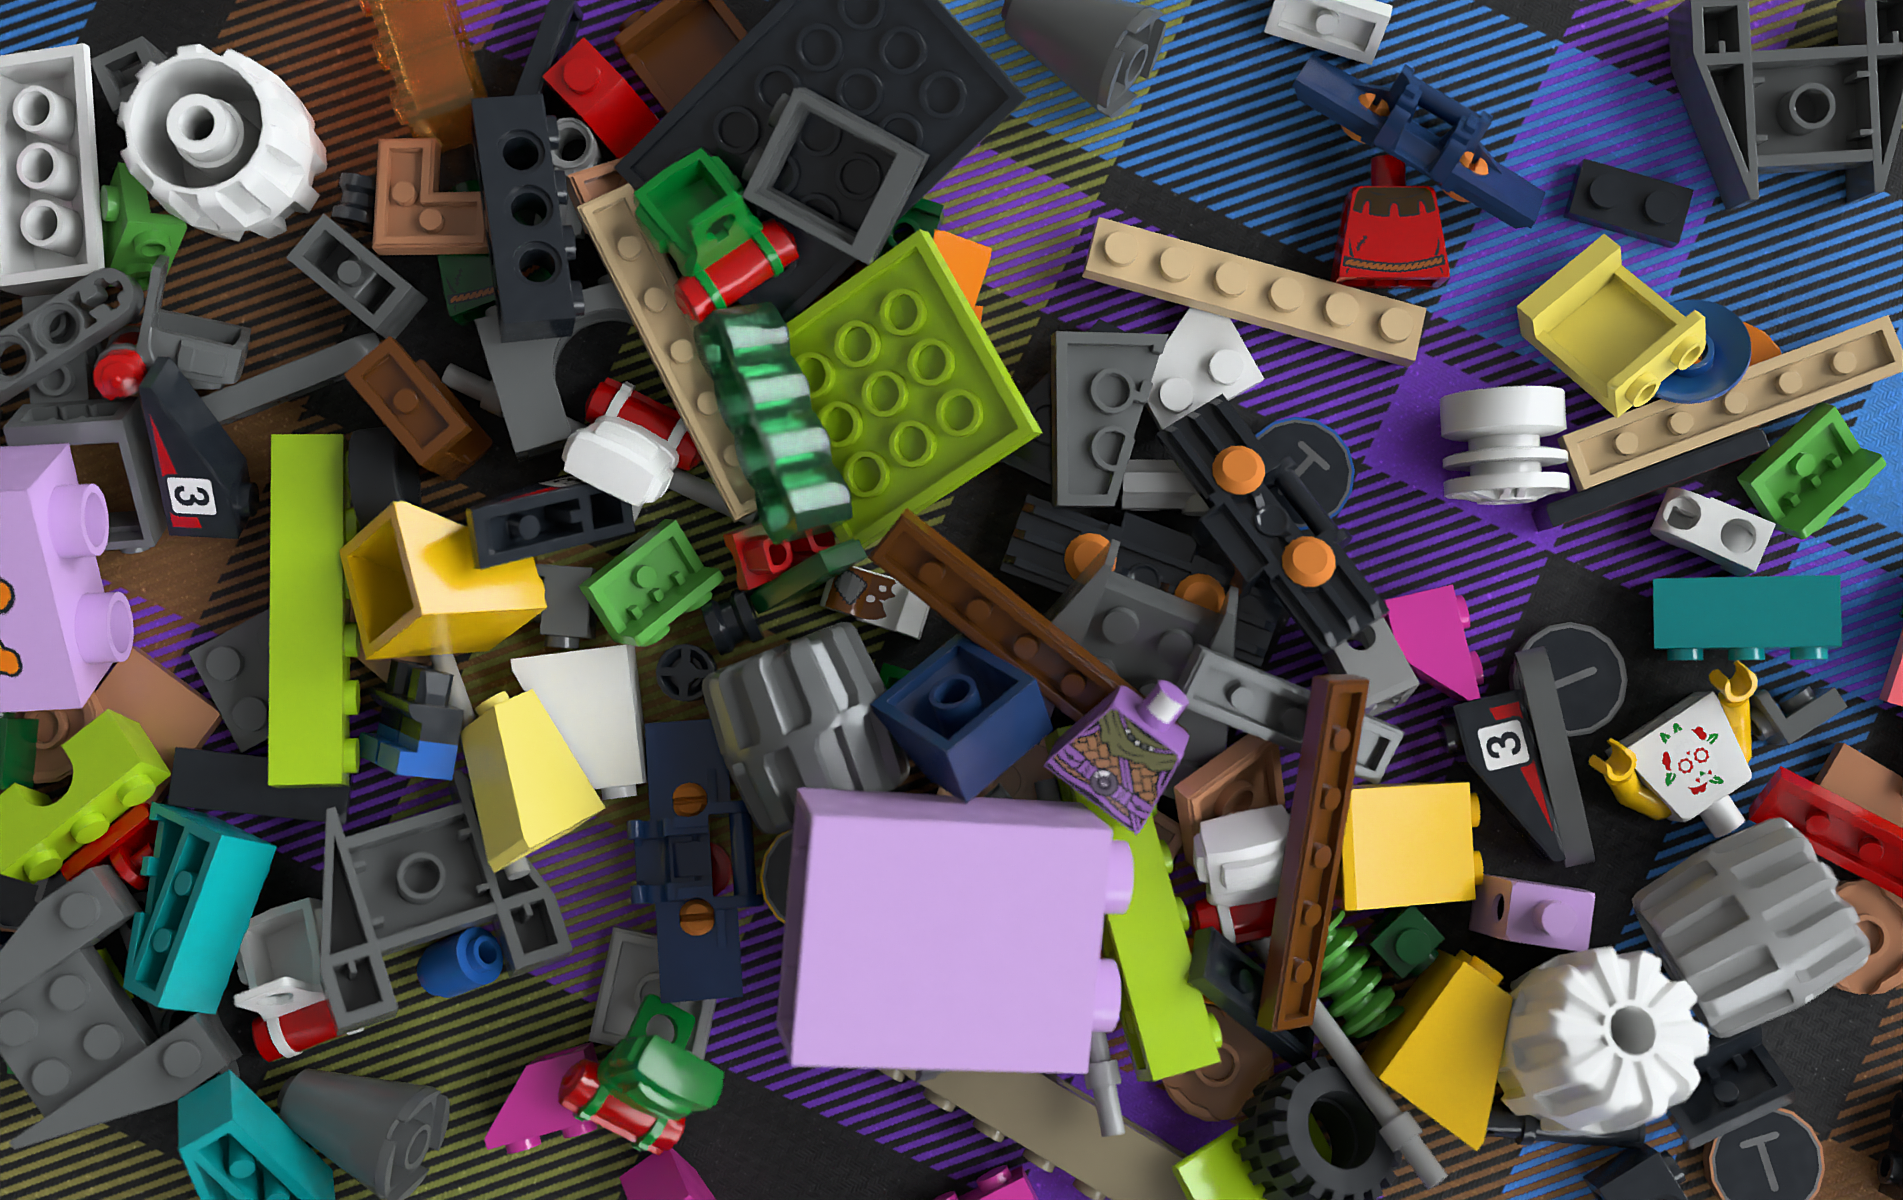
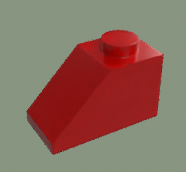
(600, 98)

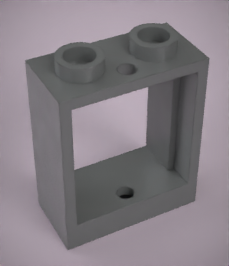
(766, 165)
(103, 422)

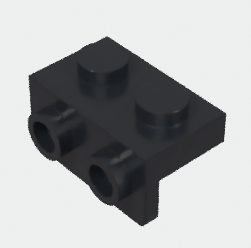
(1734, 1088)

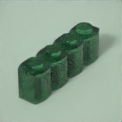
(772, 422)

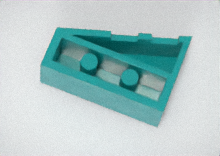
(1747, 616)
(195, 909)

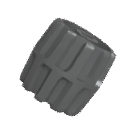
(803, 723)

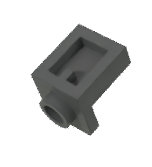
(1800, 713)

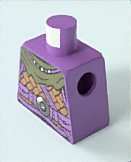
(1124, 751)

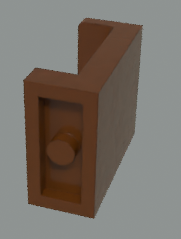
(677, 45)
(420, 410)

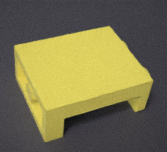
(1609, 329)

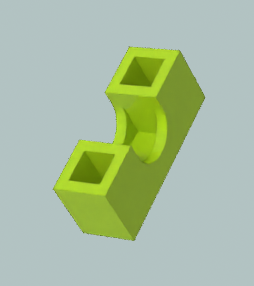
(111, 773)

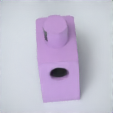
(1533, 913)

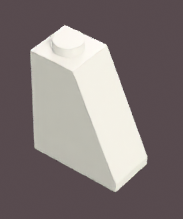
(597, 711)

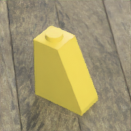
(523, 778)

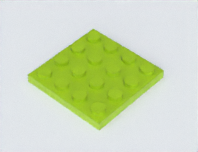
(906, 386)

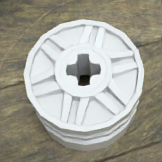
(1504, 443)

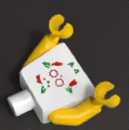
(1688, 756)

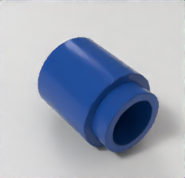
(460, 963)

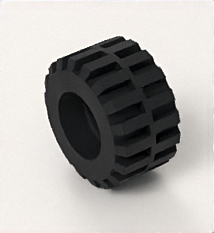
(1281, 1143)

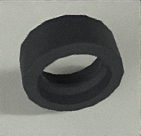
(380, 473)

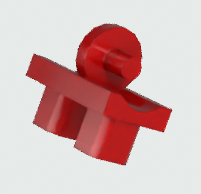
(761, 560)
(120, 846)

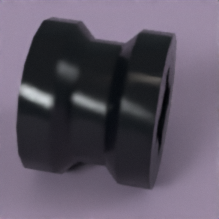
(356, 202)
(732, 621)
(677, 672)

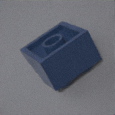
(964, 716)

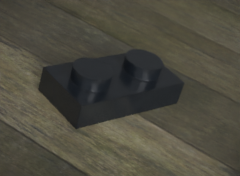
(1628, 203)

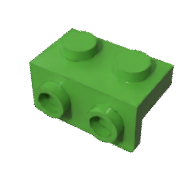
(131, 233)
(1810, 473)
(650, 586)

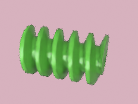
(1351, 986)

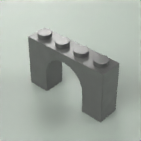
(527, 371)

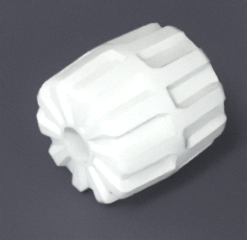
(221, 143)
(1599, 1042)

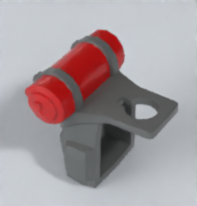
(202, 348)

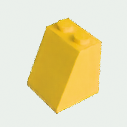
(420, 588)
(1409, 846)
(1447, 1044)

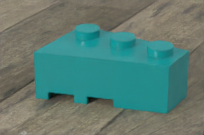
(244, 1149)

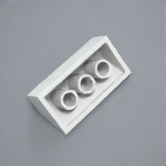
(48, 171)

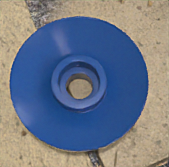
(1722, 361)

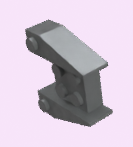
(1791, 105)
(1146, 640)
(415, 886)
(74, 1027)

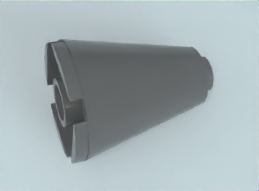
(1090, 44)
(367, 1126)

